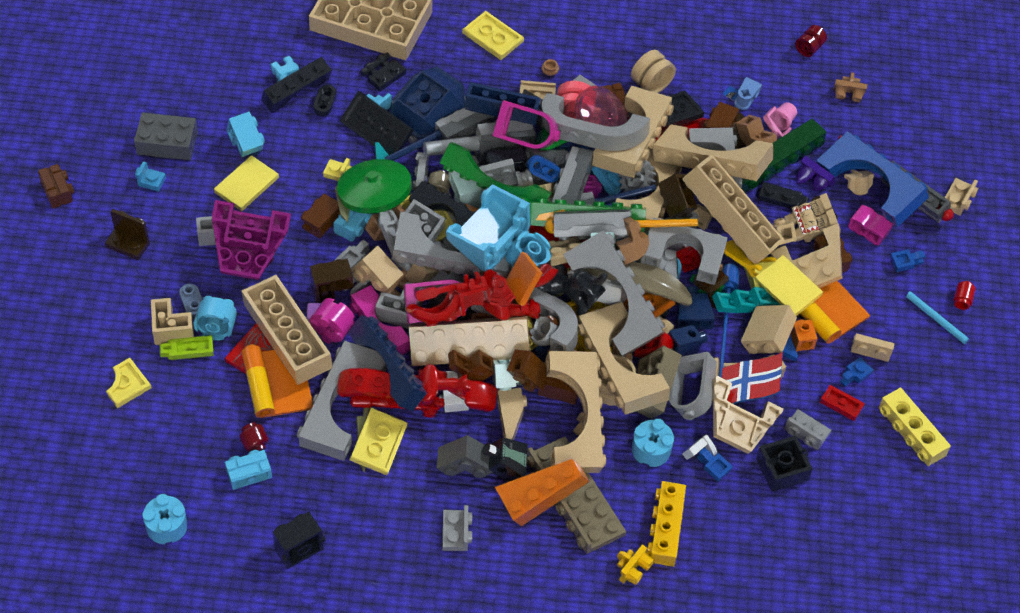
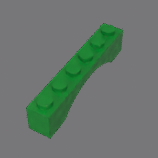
(460, 160)

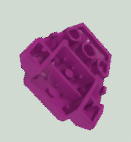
(246, 240)

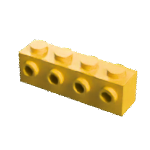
(667, 523)

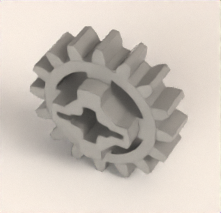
(641, 179)

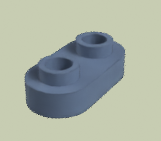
(190, 299)

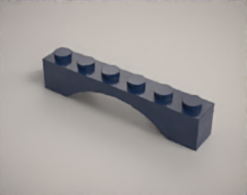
(404, 387)

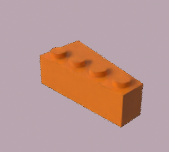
(539, 491)

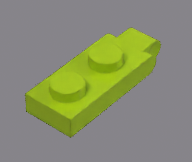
(187, 348)

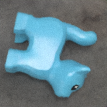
(284, 71)

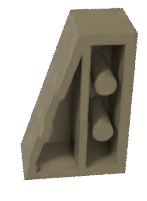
(659, 361)

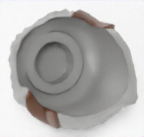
(543, 329)

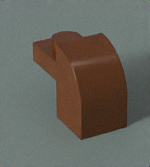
(477, 366)

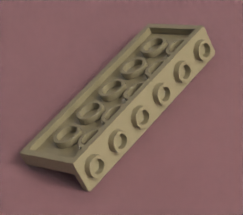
(585, 509)

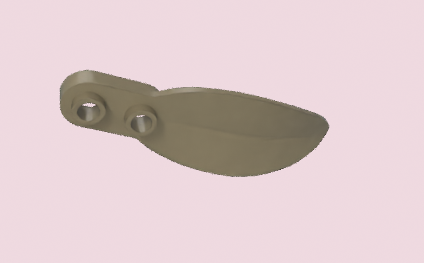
(654, 281)

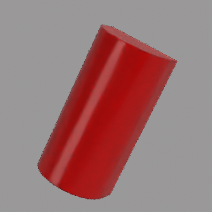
(664, 339)

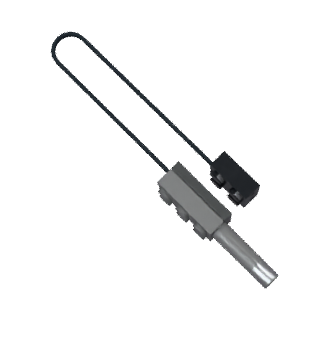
(490, 148)

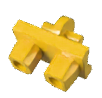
(629, 571)

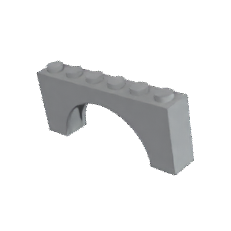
(415, 248)
(641, 323)
(320, 430)

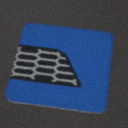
(731, 93)

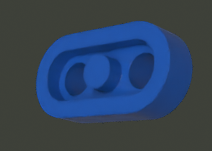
(542, 168)

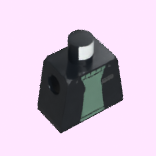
(507, 458)

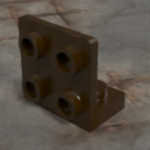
(129, 235)

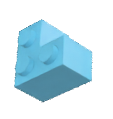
(244, 134)

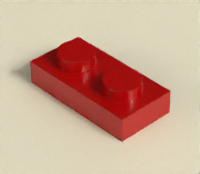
(842, 402)

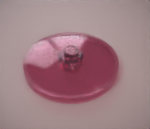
(600, 107)

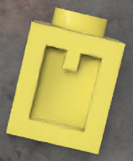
(335, 169)

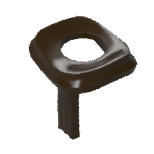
(709, 288)

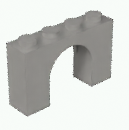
(715, 139)
(708, 246)

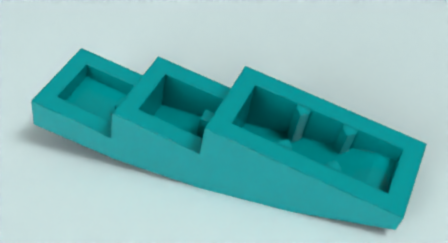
(743, 301)

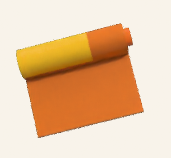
(834, 312)
(272, 386)

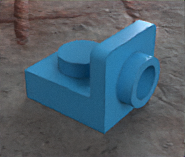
(149, 178)

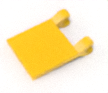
(740, 257)

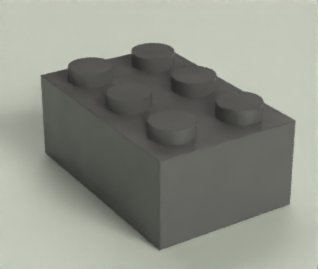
(166, 136)

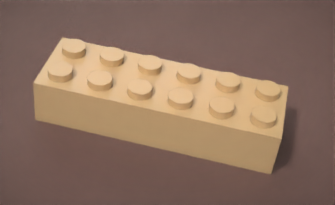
(733, 209)
(287, 329)
(488, 335)

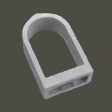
(691, 364)

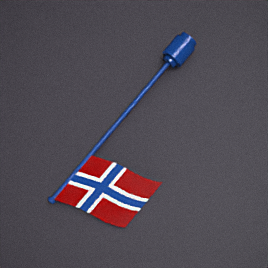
(750, 378)

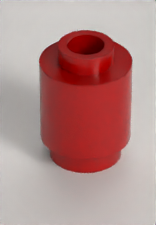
(964, 295)

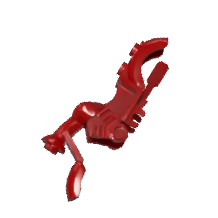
(486, 290)
(372, 389)

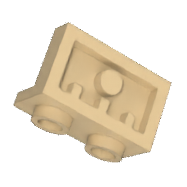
(960, 195)

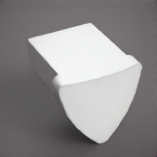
(703, 442)

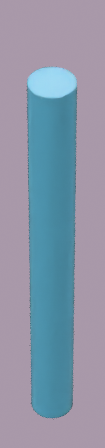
(938, 318)

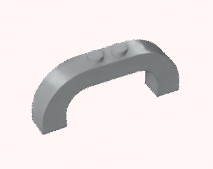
(593, 134)
(566, 335)

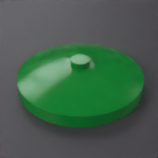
(374, 186)

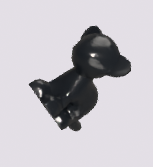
(580, 288)

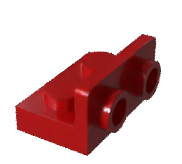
(689, 259)

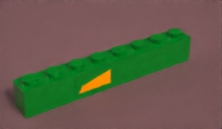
(542, 210)

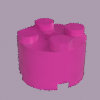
(332, 320)

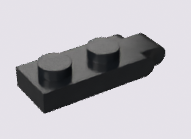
(781, 196)

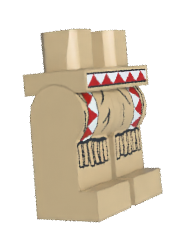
(812, 218)

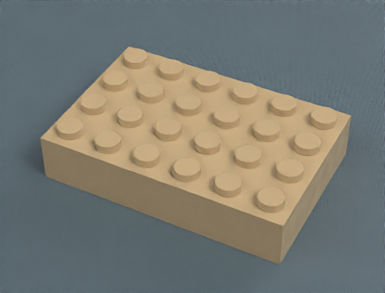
(373, 24)

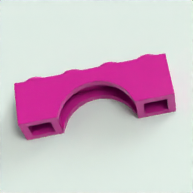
(364, 304)

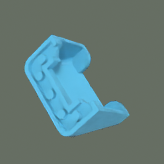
(492, 228)

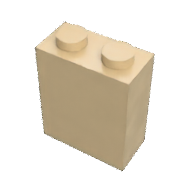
(768, 329)

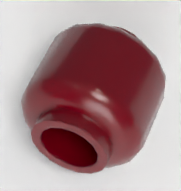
(253, 437)

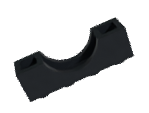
(282, 91)
(433, 199)

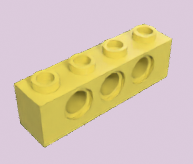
(912, 416)

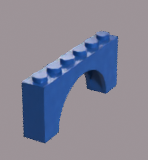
(905, 192)

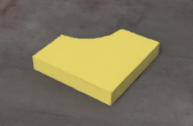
(128, 383)

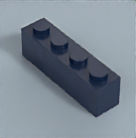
(489, 101)

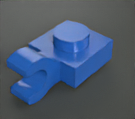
(905, 260)
(857, 371)
(715, 466)

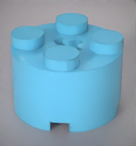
(533, 244)
(215, 317)
(652, 443)
(165, 519)

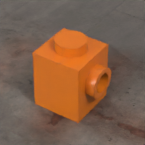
(803, 335)

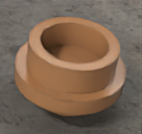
(550, 67)

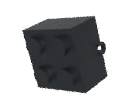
(784, 463)
(298, 540)

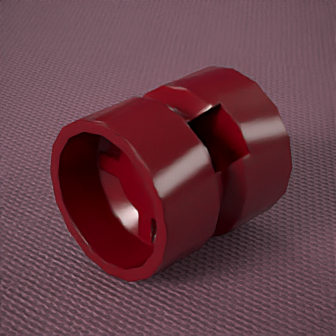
(811, 40)

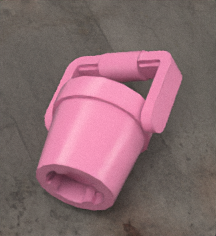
(780, 118)

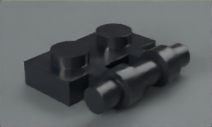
(386, 75)

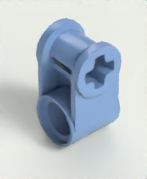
(747, 93)

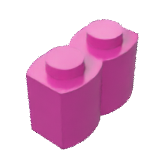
(870, 225)

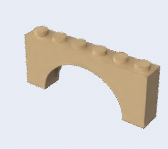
(645, 104)
(744, 163)
(654, 203)
(581, 374)
(630, 389)

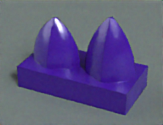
(810, 169)

